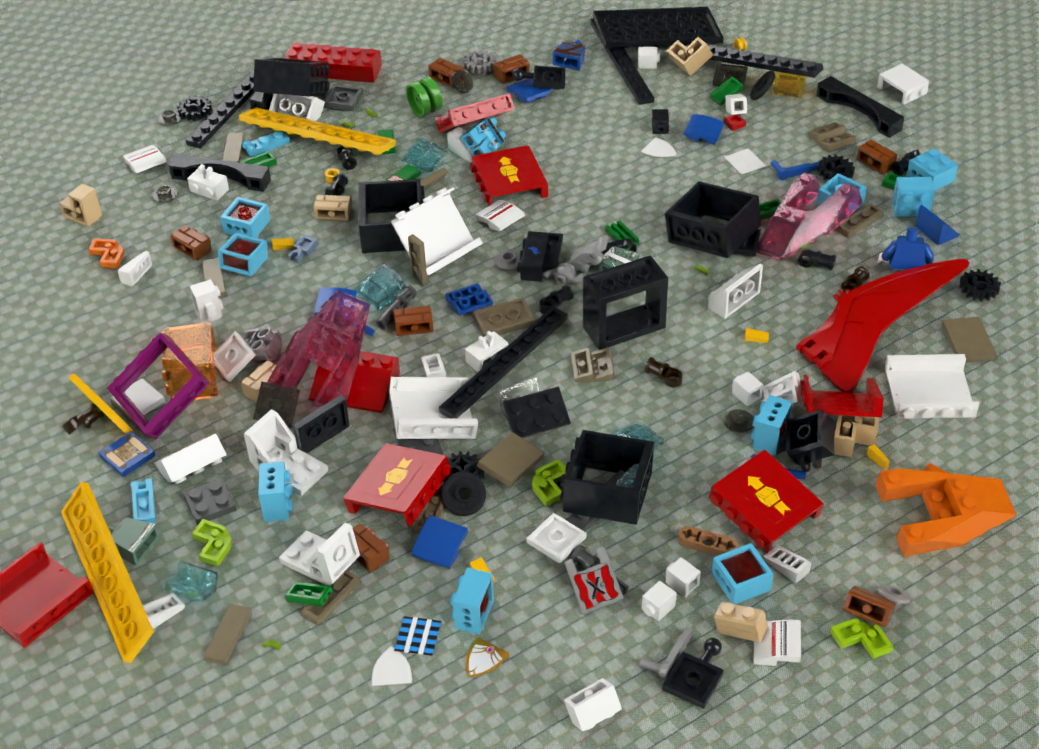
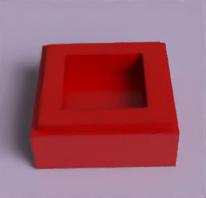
(734, 122)

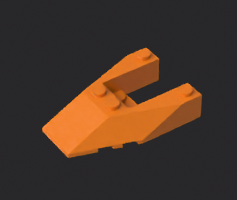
(957, 503)

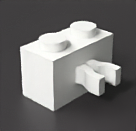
(208, 183)
(206, 301)
(484, 350)
(592, 704)

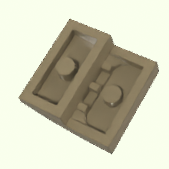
(832, 136)
(592, 366)

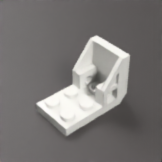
(273, 441)
(322, 558)

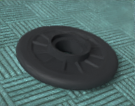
(762, 85)
(460, 506)

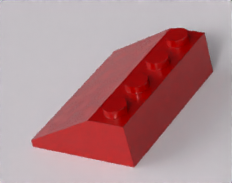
(370, 381)

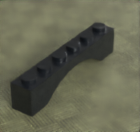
(836, 92)
(251, 176)

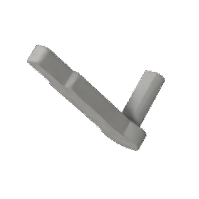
(666, 667)

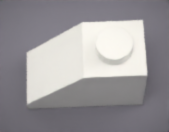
(457, 146)

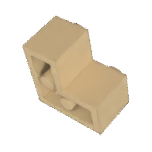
(690, 57)
(81, 205)
(854, 430)

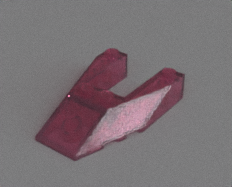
(796, 226)
(327, 340)

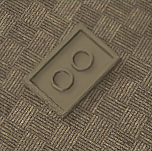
(504, 317)
(969, 338)
(510, 459)

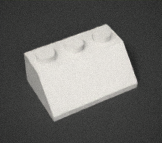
(299, 106)
(736, 291)
(191, 459)

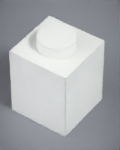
(648, 57)
(736, 104)
(747, 388)
(682, 577)
(658, 601)

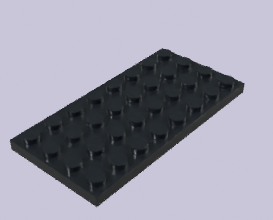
(656, 26)

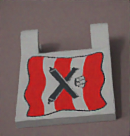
(596, 585)

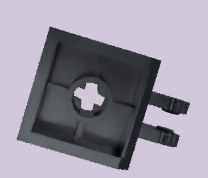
(810, 439)

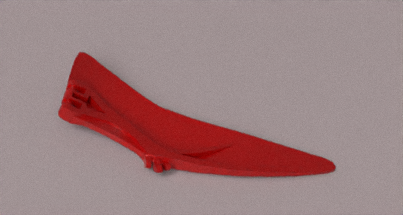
(851, 332)

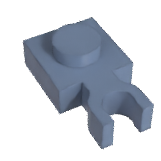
(303, 246)

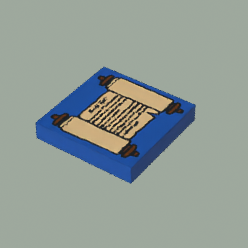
(127, 454)

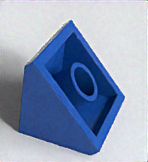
(934, 227)

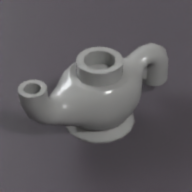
(564, 274)

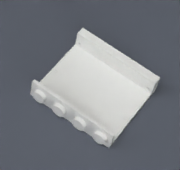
(439, 228)
(929, 386)
(416, 408)

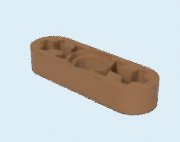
(695, 533)

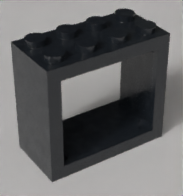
(291, 76)
(382, 198)
(690, 230)
(619, 283)
(609, 454)

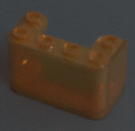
(198, 344)

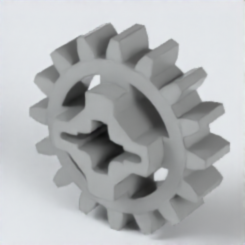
(479, 62)

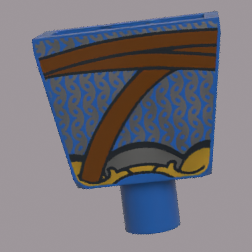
(569, 55)

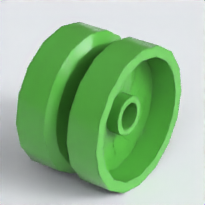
(424, 97)

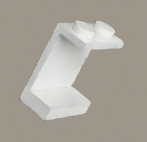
(906, 80)

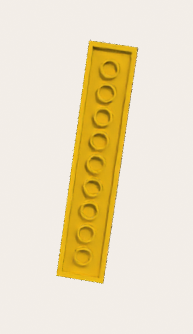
(318, 130)
(107, 573)

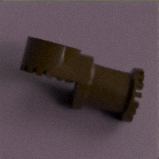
(850, 282)
(664, 372)
(85, 419)

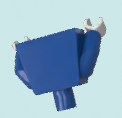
(907, 251)

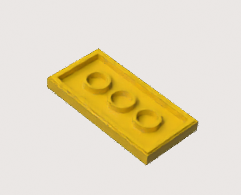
(100, 403)

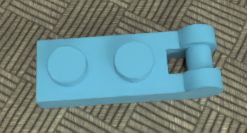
(265, 143)
(143, 500)

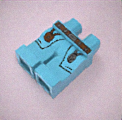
(484, 136)

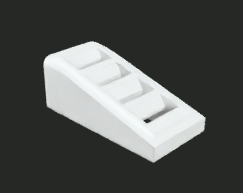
(134, 270)
(436, 368)
(794, 574)
(162, 615)

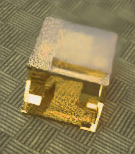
(788, 84)

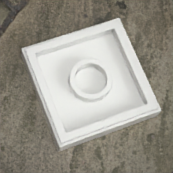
(233, 356)
(143, 397)
(556, 538)

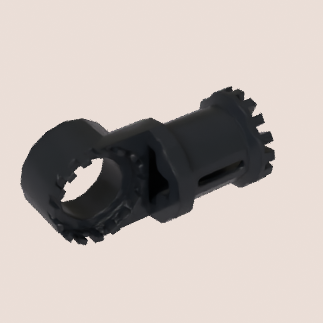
(341, 151)
(901, 166)
(338, 186)
(621, 244)
(816, 258)
(555, 298)

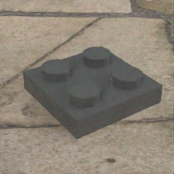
(343, 97)
(209, 501)

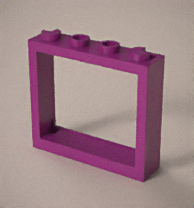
(176, 405)

